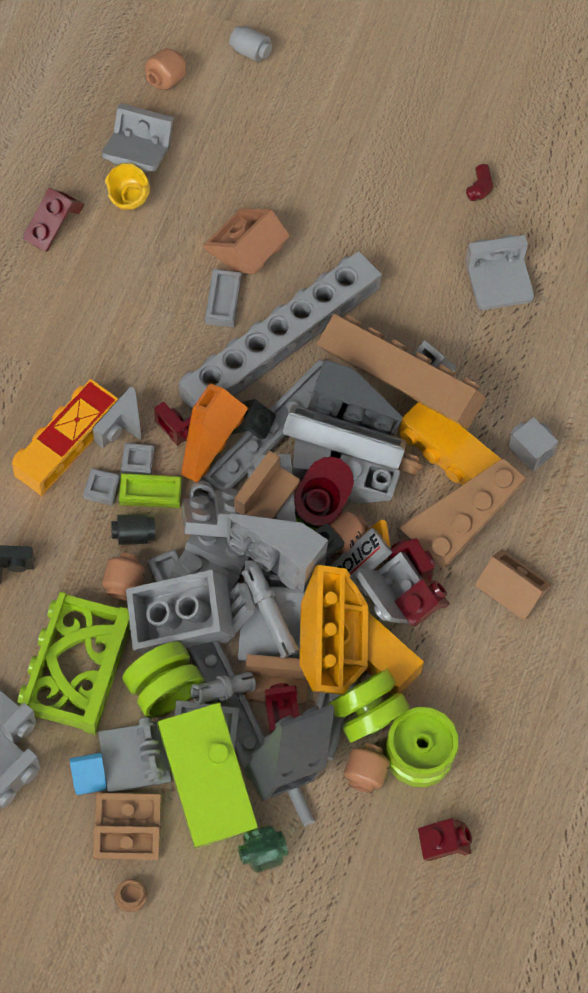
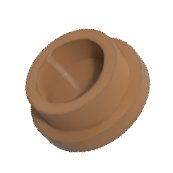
(409, 464)
(130, 895)

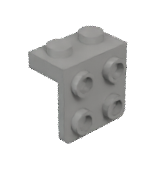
(139, 138)
(499, 272)
(388, 585)
(15, 769)

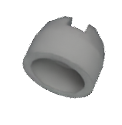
(204, 485)

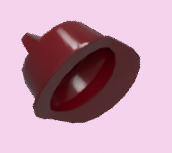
(323, 491)

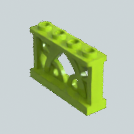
(90, 701)

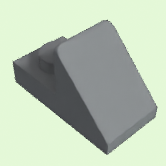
(121, 415)

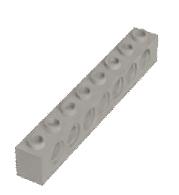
(354, 270)

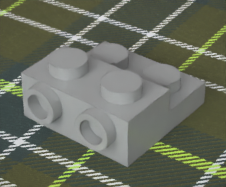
(207, 516)
(210, 553)

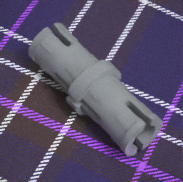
(223, 688)

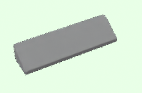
(344, 437)

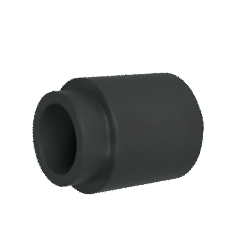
(133, 529)

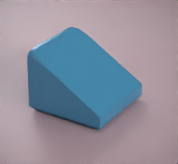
(88, 774)

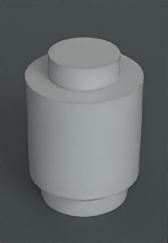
(250, 43)

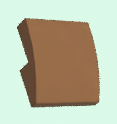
(127, 826)

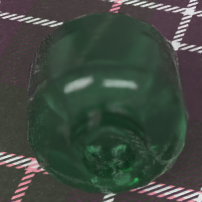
(263, 849)

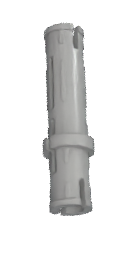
(265, 600)

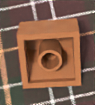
(248, 240)

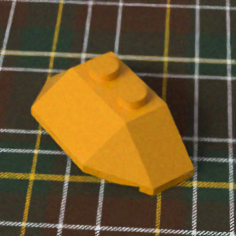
(333, 631)

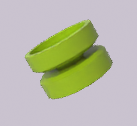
(162, 679)
(371, 710)
(419, 729)

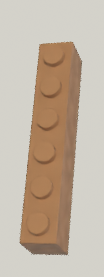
(401, 370)

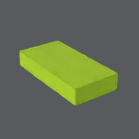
(150, 490)

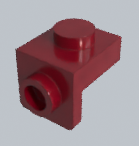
(421, 559)
(422, 601)
(280, 703)
(444, 839)

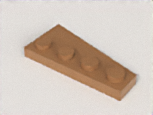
(462, 514)

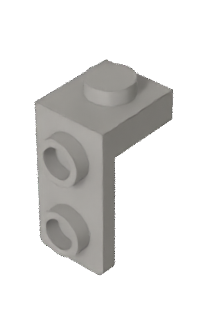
(14, 720)

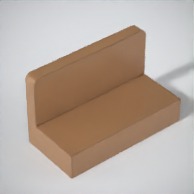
(266, 489)
(512, 584)
(274, 670)

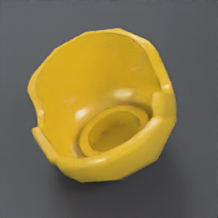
(127, 186)

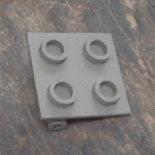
(134, 757)

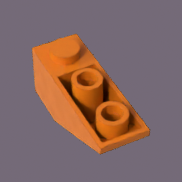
(210, 426)

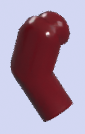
(482, 186)

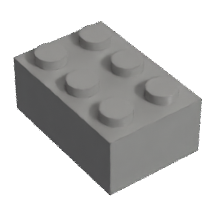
(180, 609)

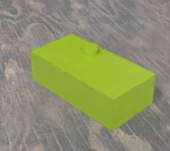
(207, 775)

